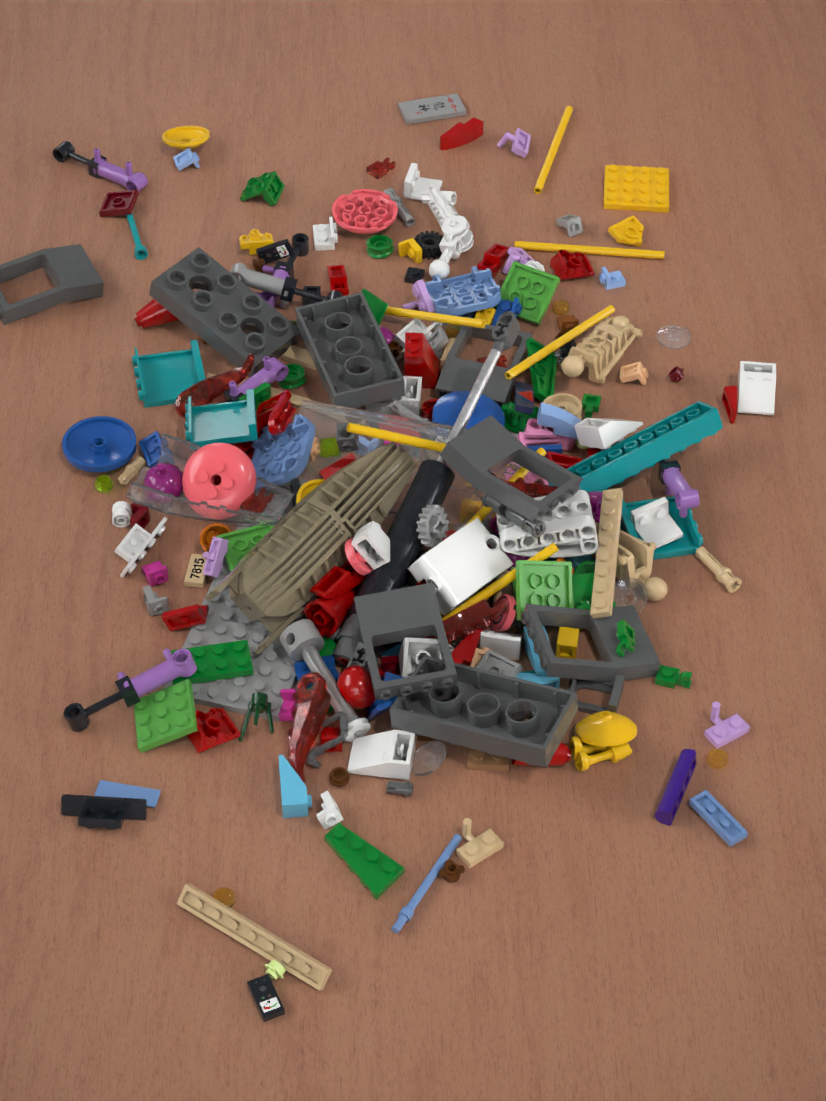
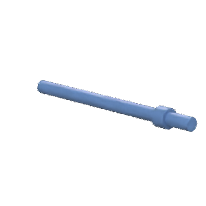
(407, 911)

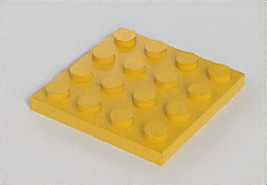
(636, 188)

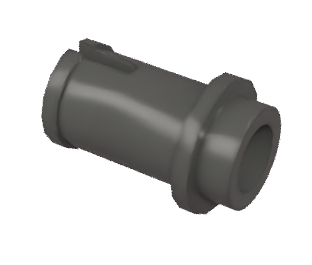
(400, 788)

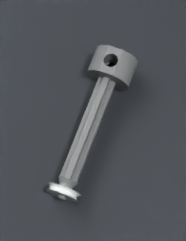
(304, 642)

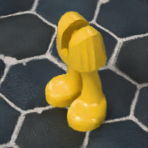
(583, 760)

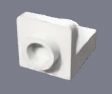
(331, 814)

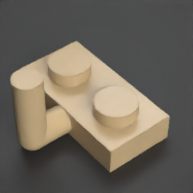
(478, 847)

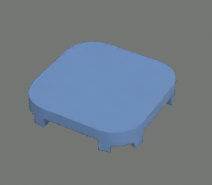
(464, 292)
(285, 455)

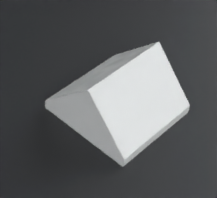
(502, 643)
(413, 651)

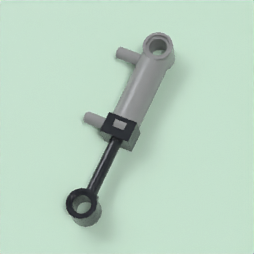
(283, 287)

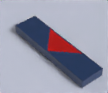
(523, 397)

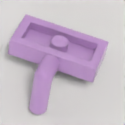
(520, 141)
(517, 255)
(423, 298)
(215, 557)
(726, 730)

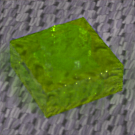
(329, 447)

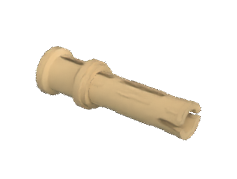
(723, 574)

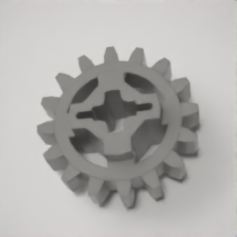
(432, 525)

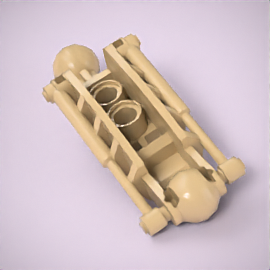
(601, 349)
(635, 562)

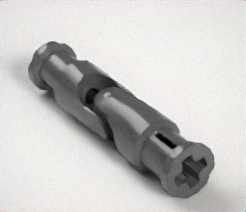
(513, 516)

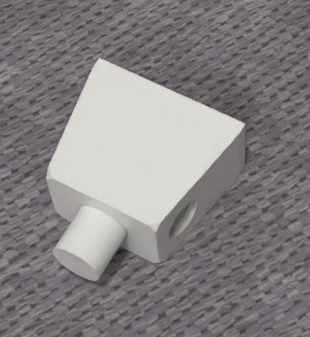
(372, 544)

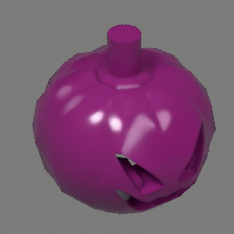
(165, 478)

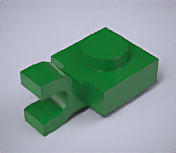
(590, 404)
(626, 636)
(671, 676)

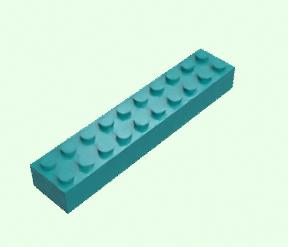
(647, 447)

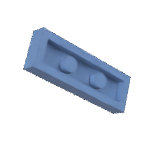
(718, 818)

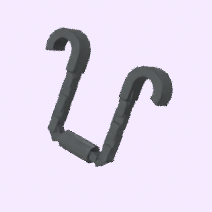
(311, 758)

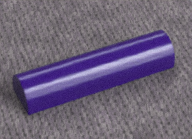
(676, 787)

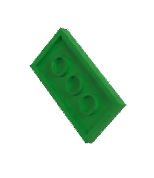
(219, 662)

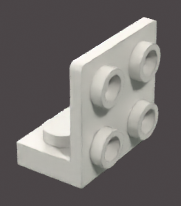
(415, 184)
(655, 524)

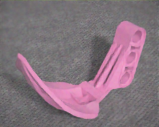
(540, 435)

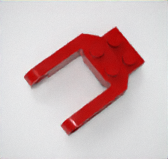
(273, 413)

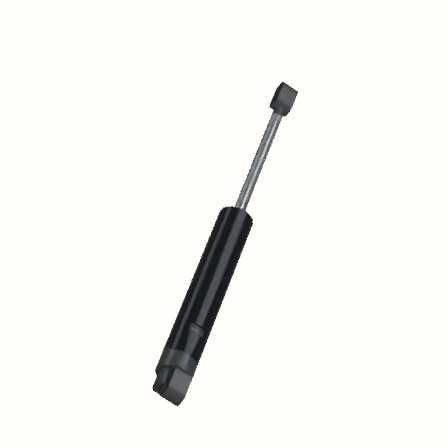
(427, 488)

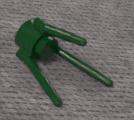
(258, 704)

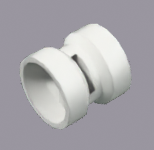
(121, 514)

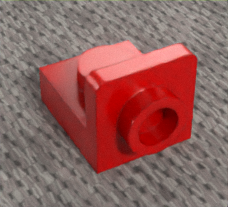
(329, 734)

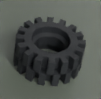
(430, 244)

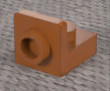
(567, 322)

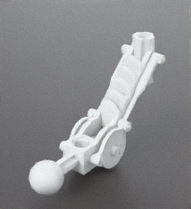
(455, 228)

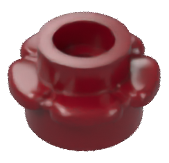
(676, 374)

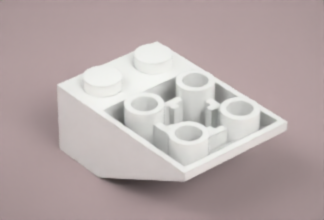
(756, 387)
(411, 400)
(603, 431)
(383, 755)

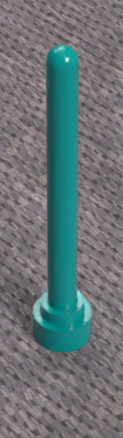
(140, 251)

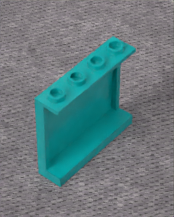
(167, 374)
(222, 422)
(683, 546)

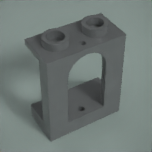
(612, 688)

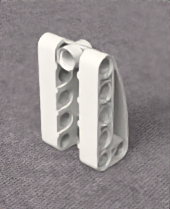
(567, 526)
(461, 565)

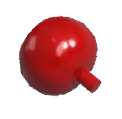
(357, 687)

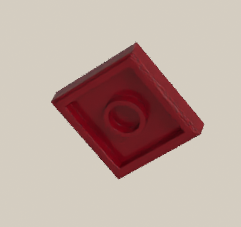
(119, 203)

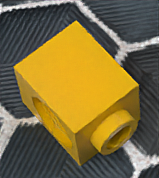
(567, 642)

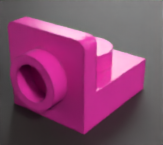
(155, 573)
(287, 706)

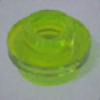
(103, 483)

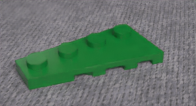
(542, 372)
(367, 862)

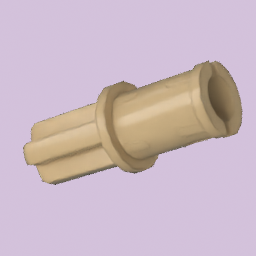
(131, 470)

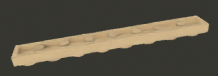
(607, 553)
(254, 936)

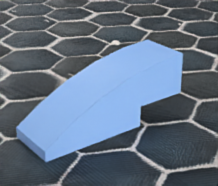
(558, 419)

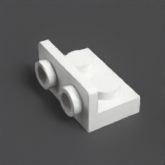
(325, 236)

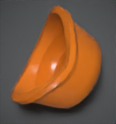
(211, 531)

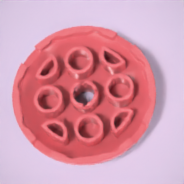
(364, 211)
(228, 462)

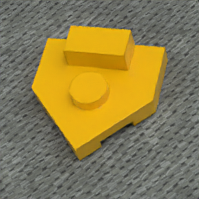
(627, 231)
(255, 240)

